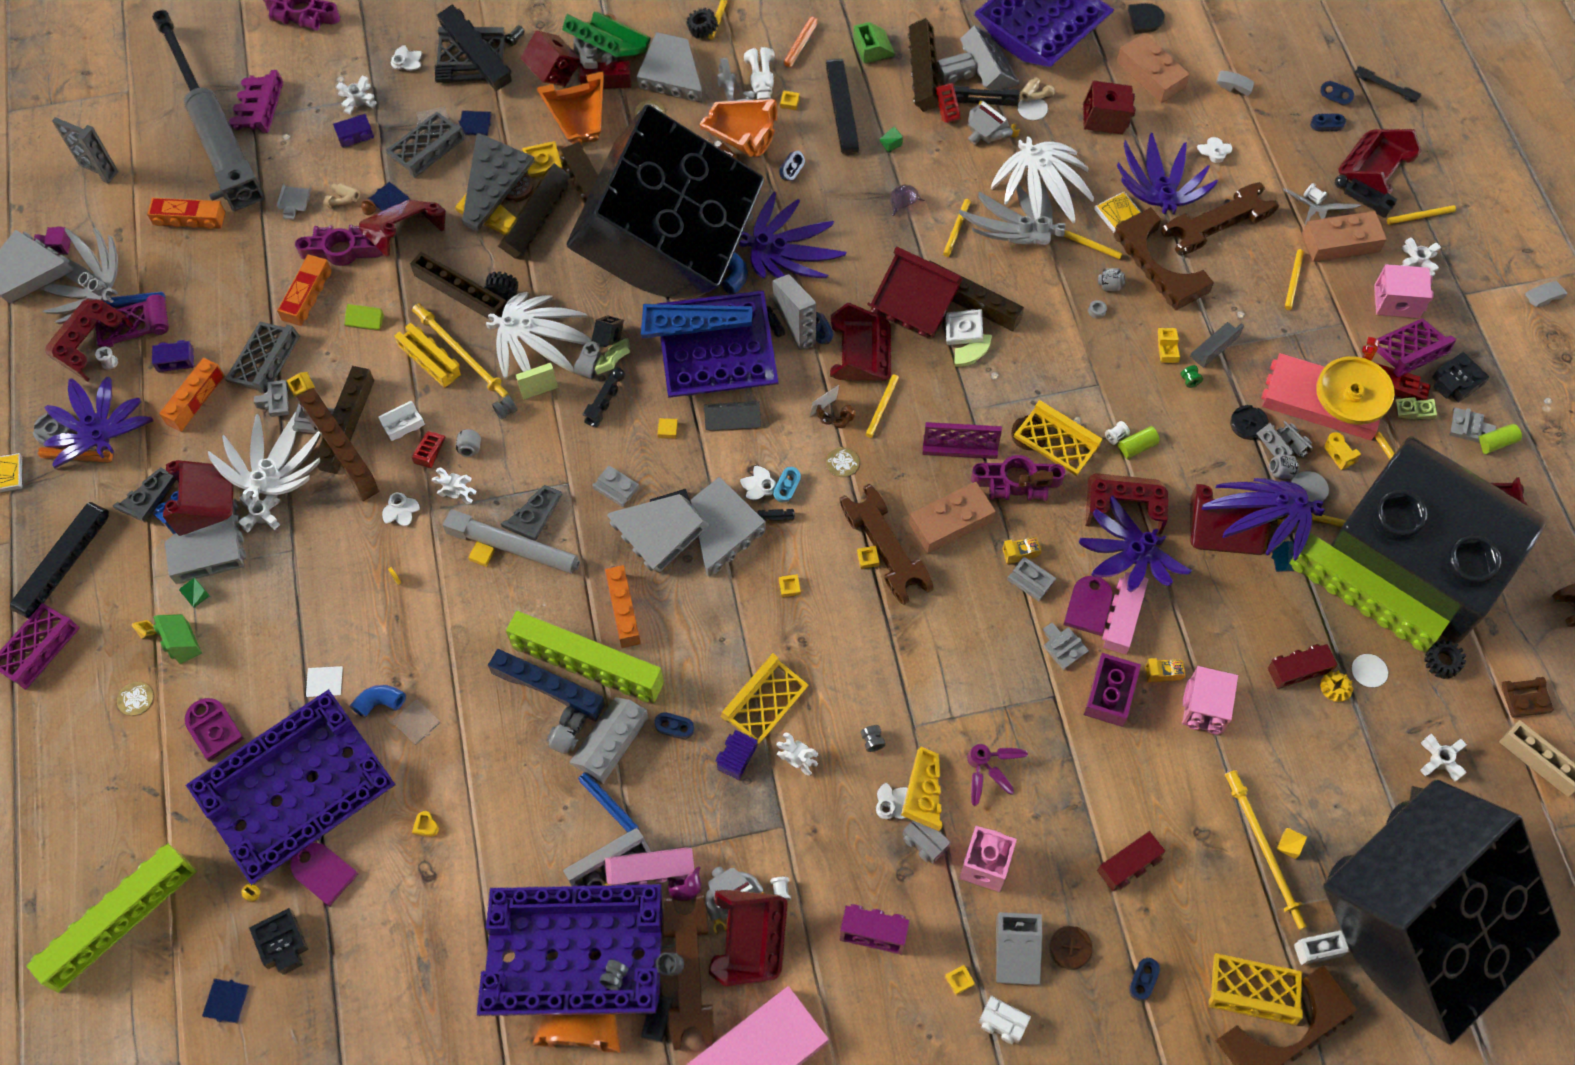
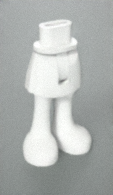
(761, 81)

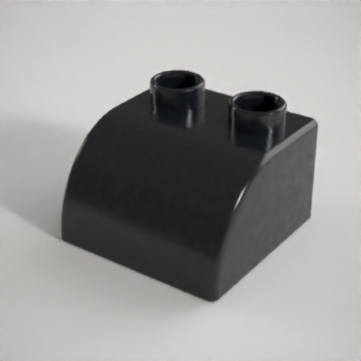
(666, 209)
(1440, 535)
(1444, 907)

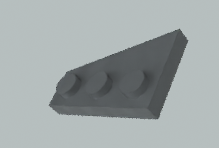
(147, 497)
(534, 514)

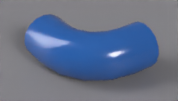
(737, 276)
(377, 696)

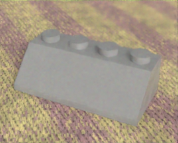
(989, 60)
(610, 738)
(592, 868)

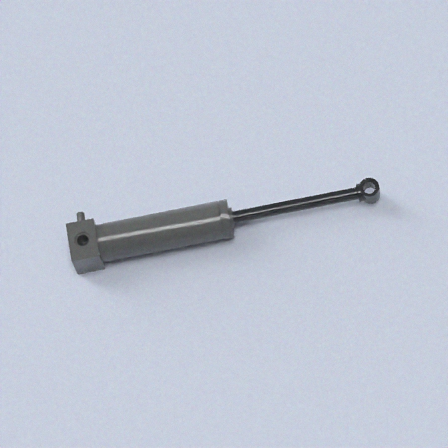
(227, 159)

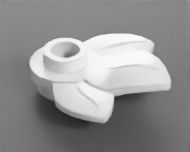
(406, 59)
(1215, 149)
(756, 484)
(400, 512)
(892, 799)

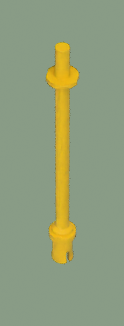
(427, 318)
(1240, 792)

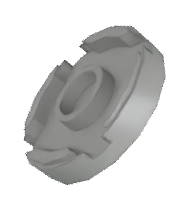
(47, 427)
(1313, 484)

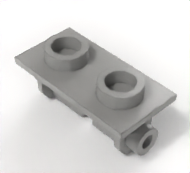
(1274, 441)
(1300, 444)

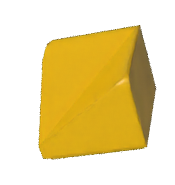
(300, 383)
(1291, 843)

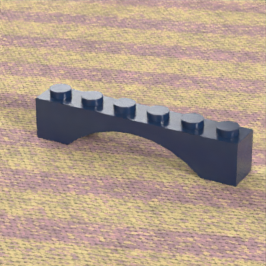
(524, 673)

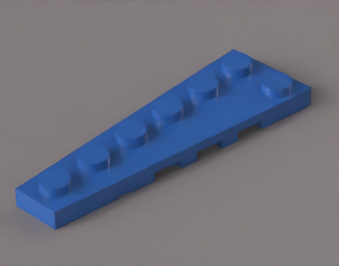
(669, 320)

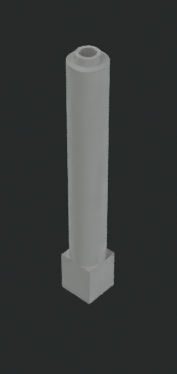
(465, 527)

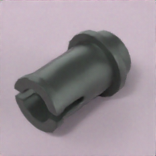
(511, 38)

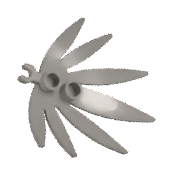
(1019, 229)
(96, 285)

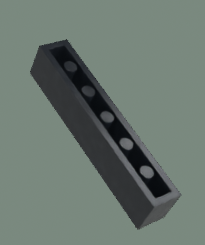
(474, 47)

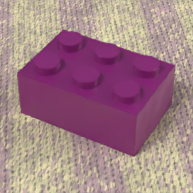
(1112, 689)
(874, 929)

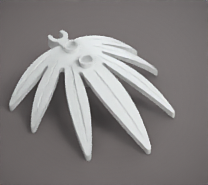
(1041, 163)
(524, 325)
(267, 474)

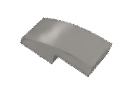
(1233, 80)
(1545, 294)

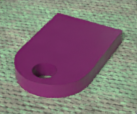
(1089, 607)
(213, 730)
(324, 873)

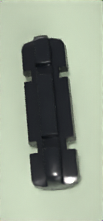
(775, 323)
(777, 514)

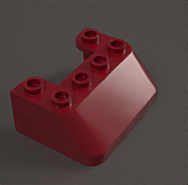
(65, 342)
(1151, 491)

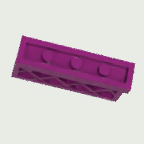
(1421, 355)
(956, 446)
(43, 652)

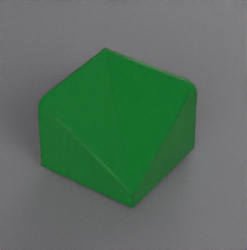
(892, 139)
(194, 592)

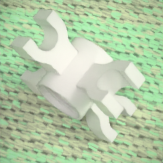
(356, 95)
(1420, 255)
(454, 485)
(264, 516)
(1449, 752)
(797, 754)

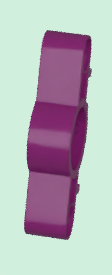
(312, 16)
(325, 237)
(1001, 487)

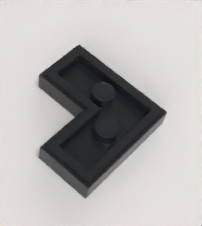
(656, 1023)

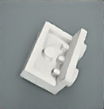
(401, 421)

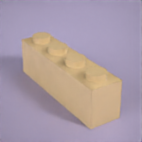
(1541, 757)

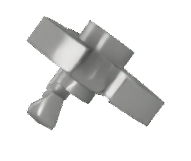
(589, 54)
(726, 80)

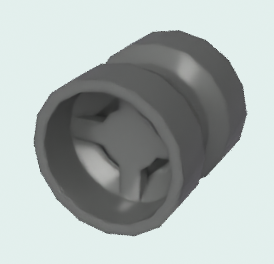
(504, 407)
(572, 719)
(873, 738)
(664, 964)
(614, 973)

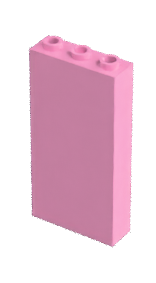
(773, 1035)

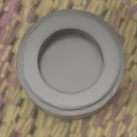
(1097, 309)

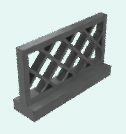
(489, 35)
(87, 149)
(433, 150)
(273, 360)

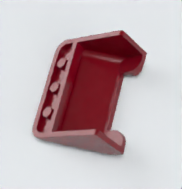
(1379, 156)
(381, 226)
(864, 344)
(202, 497)
(1209, 526)
(752, 938)

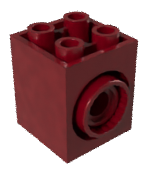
(550, 58)
(1108, 107)

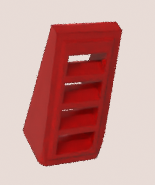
(955, 108)
(420, 450)

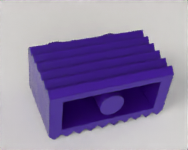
(353, 130)
(173, 356)
(736, 754)

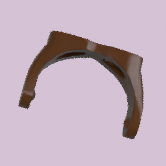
(821, 414)

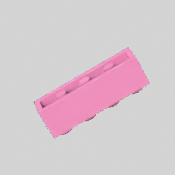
(1124, 617)
(649, 866)

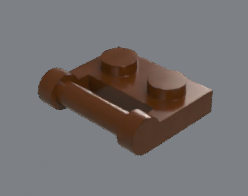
(1527, 703)

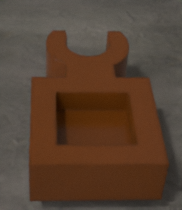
(1039, 479)

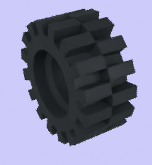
(695, 20)
(502, 285)
(1440, 668)

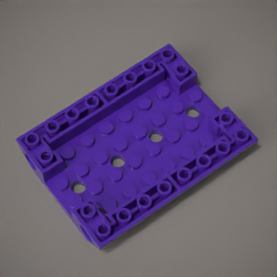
(279, 766)
(574, 925)

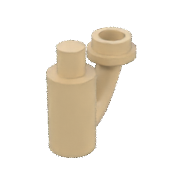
(1028, 92)
(349, 194)

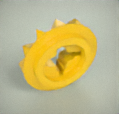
(1339, 694)

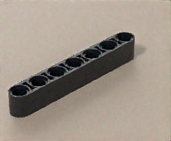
(842, 106)
(59, 559)

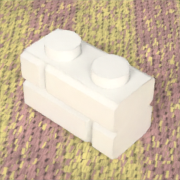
(1321, 947)
(1004, 1020)

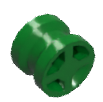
(1191, 376)

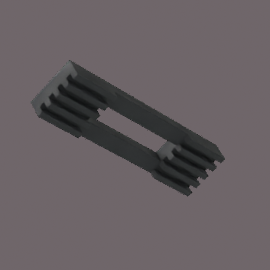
(444, 73)
(1410, 94)
(1010, 97)

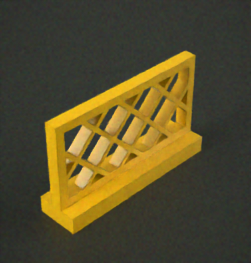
(1068, 427)
(752, 687)
(1249, 1005)

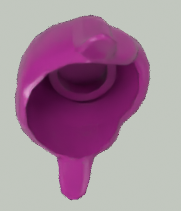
(685, 888)

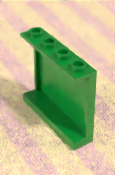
(607, 35)

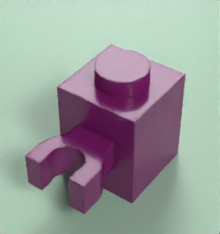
(56, 239)

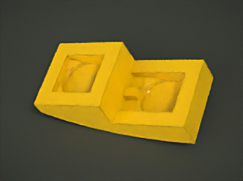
(1168, 345)

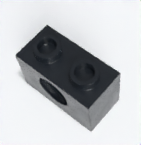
(607, 330)

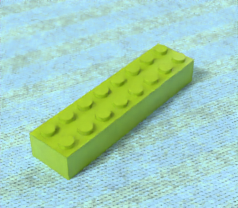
(1369, 594)
(585, 657)
(111, 918)

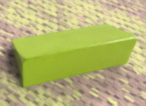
(363, 317)

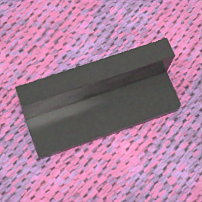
(1216, 344)
(732, 415)

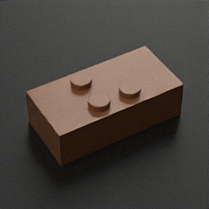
(1153, 67)
(1344, 236)
(951, 517)

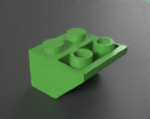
(872, 42)
(177, 637)

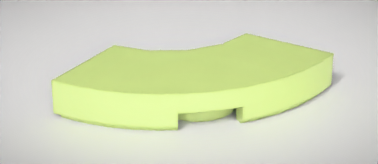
(973, 351)
(611, 357)

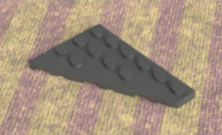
(492, 177)

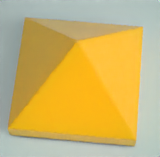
(144, 628)

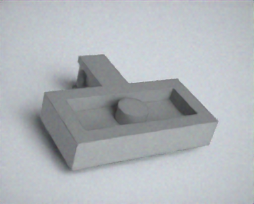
(275, 399)

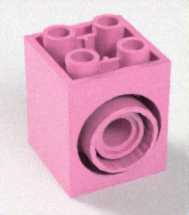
(1403, 291)
(1209, 700)
(988, 858)

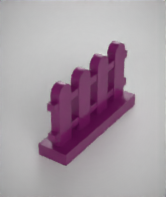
(266, 102)

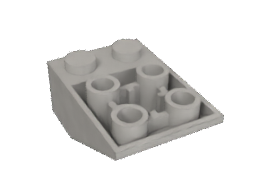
(1018, 948)

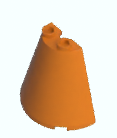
(577, 108)
(743, 124)
(580, 1030)

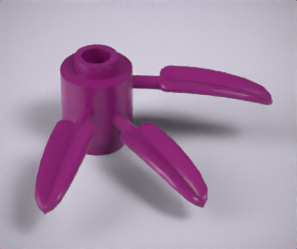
(978, 762)

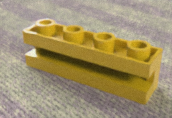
(428, 355)

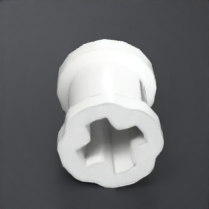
(1315, 194)
(106, 357)
(1117, 433)
(780, 887)

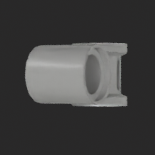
(587, 360)

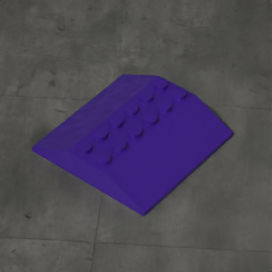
(1041, 29)
(721, 357)

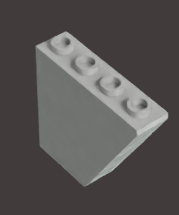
(670, 68)
(28, 266)
(796, 310)
(730, 526)
(659, 529)
(206, 550)

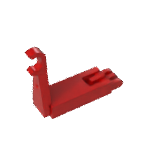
(1401, 384)

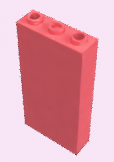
(1294, 393)

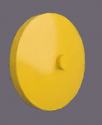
(1355, 390)

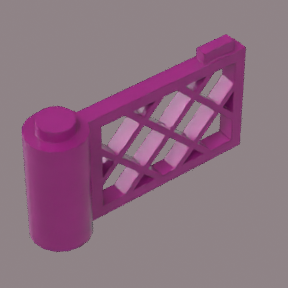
(155, 322)

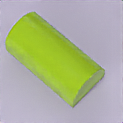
(1500, 438)
(1139, 442)

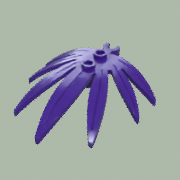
(1161, 189)
(768, 247)
(93, 427)
(1282, 498)
(1136, 549)

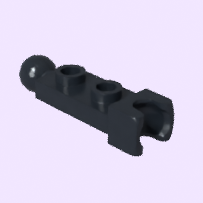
(1366, 195)
(601, 403)

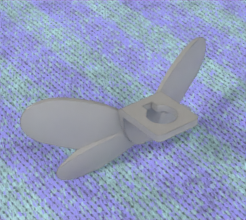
(1322, 209)

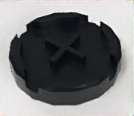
(1248, 421)

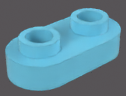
(786, 485)

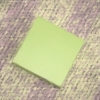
(536, 381)

